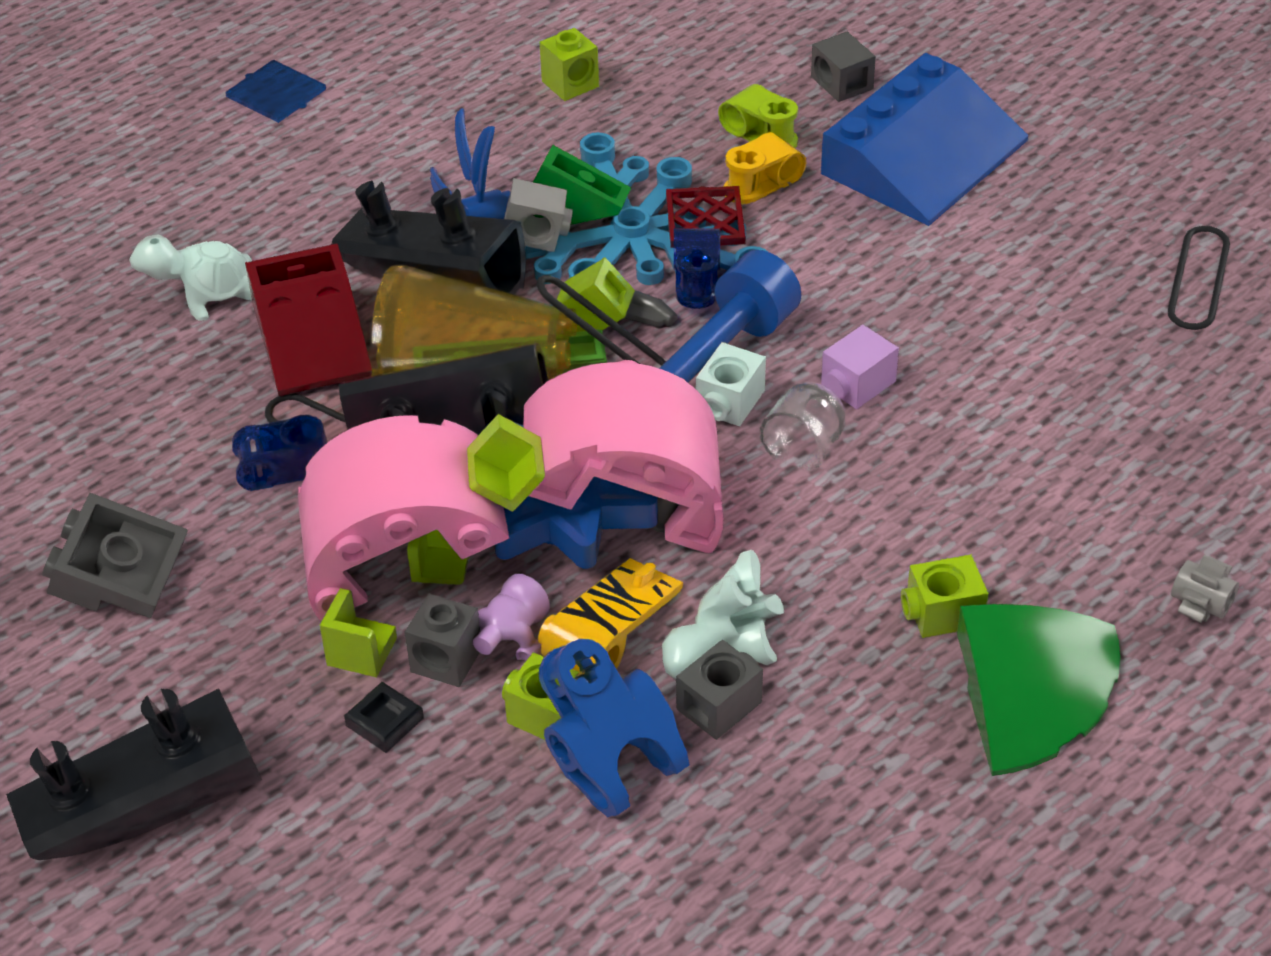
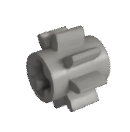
(1205, 589)

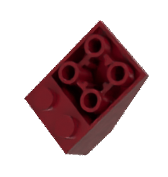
(308, 319)

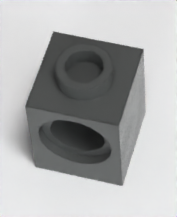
(843, 66)
(442, 640)
(719, 689)

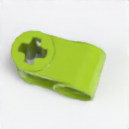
(759, 112)

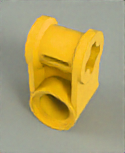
(763, 166)

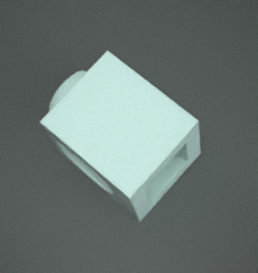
(732, 382)

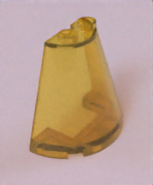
(438, 319)

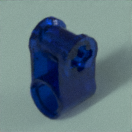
(696, 265)
(281, 450)

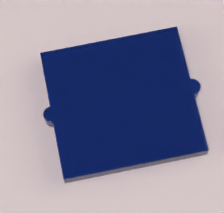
(275, 90)

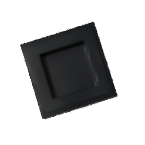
(384, 717)

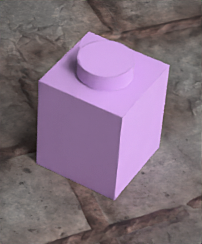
(859, 366)

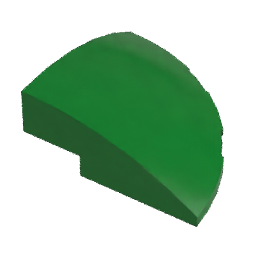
(1035, 678)

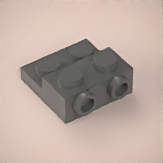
(113, 557)

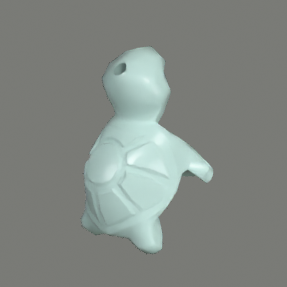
(207, 270)
(728, 611)

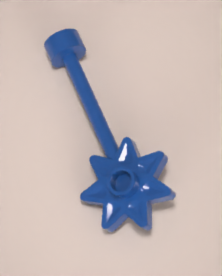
(752, 298)

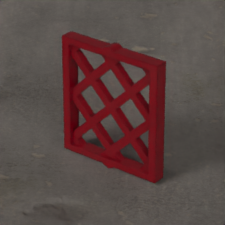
(705, 194)

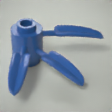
(483, 204)

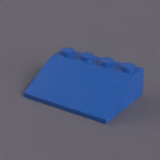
(921, 140)

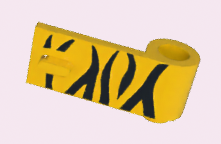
(610, 609)

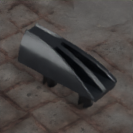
(442, 242)
(457, 390)
(135, 782)

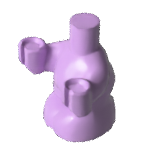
(511, 615)

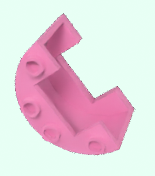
(635, 431)
(383, 490)

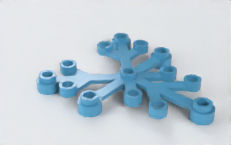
(633, 225)

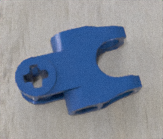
(600, 717)

